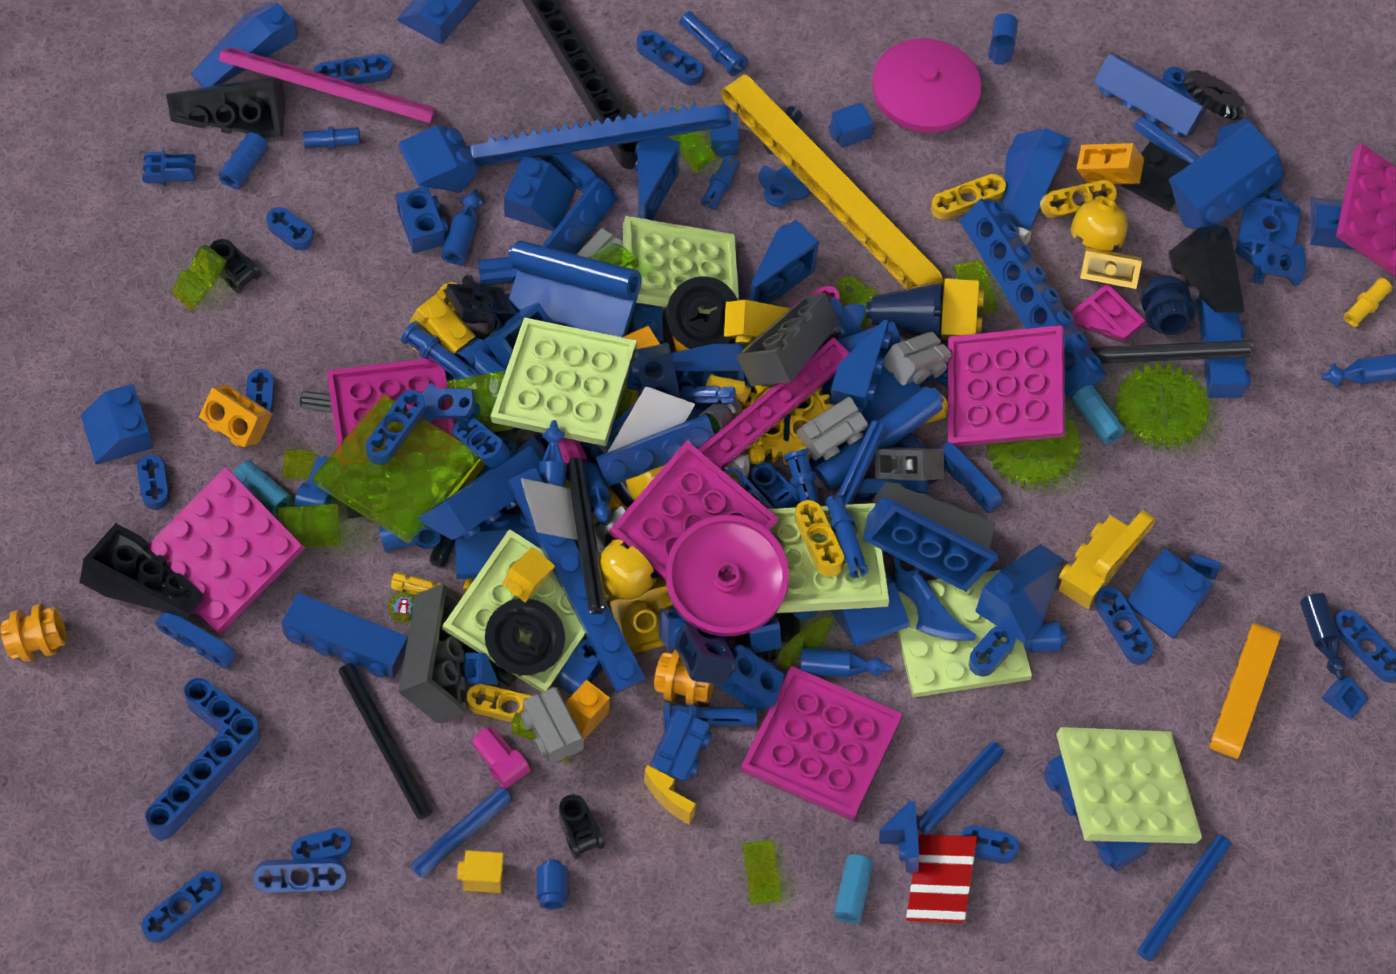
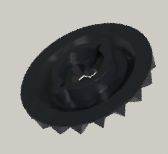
(1215, 95)
(684, 305)
(533, 618)

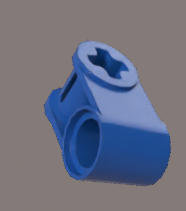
(776, 491)
(579, 668)

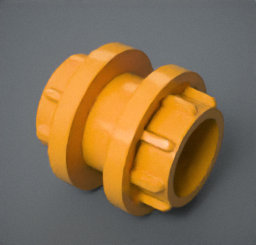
(39, 631)
(674, 680)

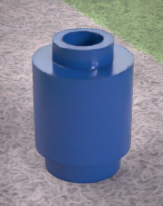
(1047, 638)
(552, 884)

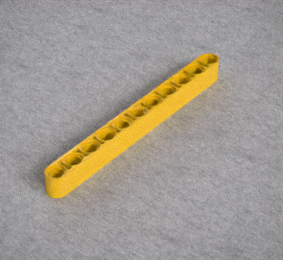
(829, 184)

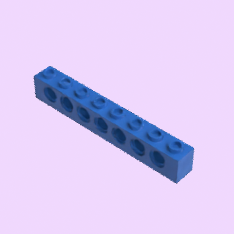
(1029, 289)

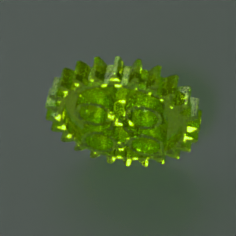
(1136, 407)
(1035, 467)

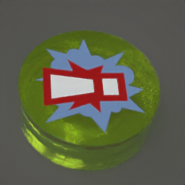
(401, 607)

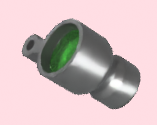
(722, 414)

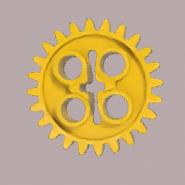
(775, 443)

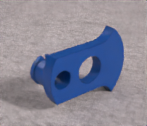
(1269, 262)
(463, 403)

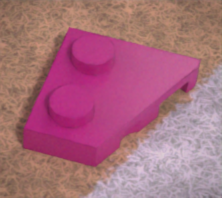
(1108, 315)

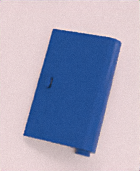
(574, 288)
(896, 406)

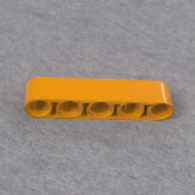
(1245, 691)

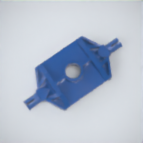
(1253, 235)

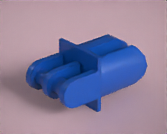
(168, 167)

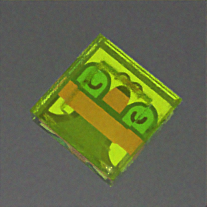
(298, 464)

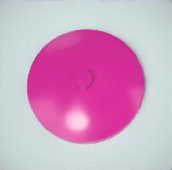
(926, 85)
(727, 575)

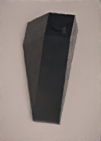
(236, 106)
(1210, 266)
(130, 572)

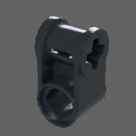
(238, 267)
(580, 831)

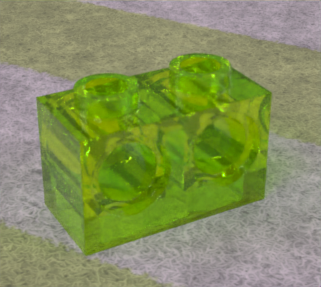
(313, 525)

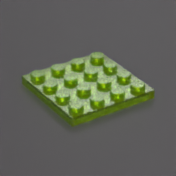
(405, 487)

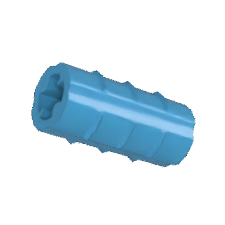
(1098, 414)
(263, 487)
(853, 889)

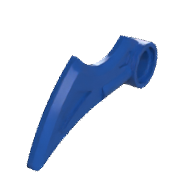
(932, 616)

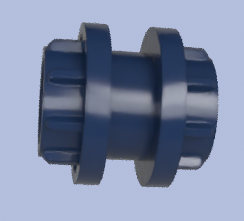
(1167, 305)

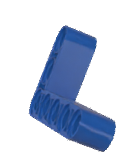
(207, 760)

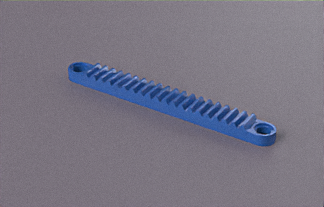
(601, 134)

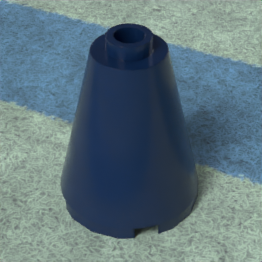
(911, 309)

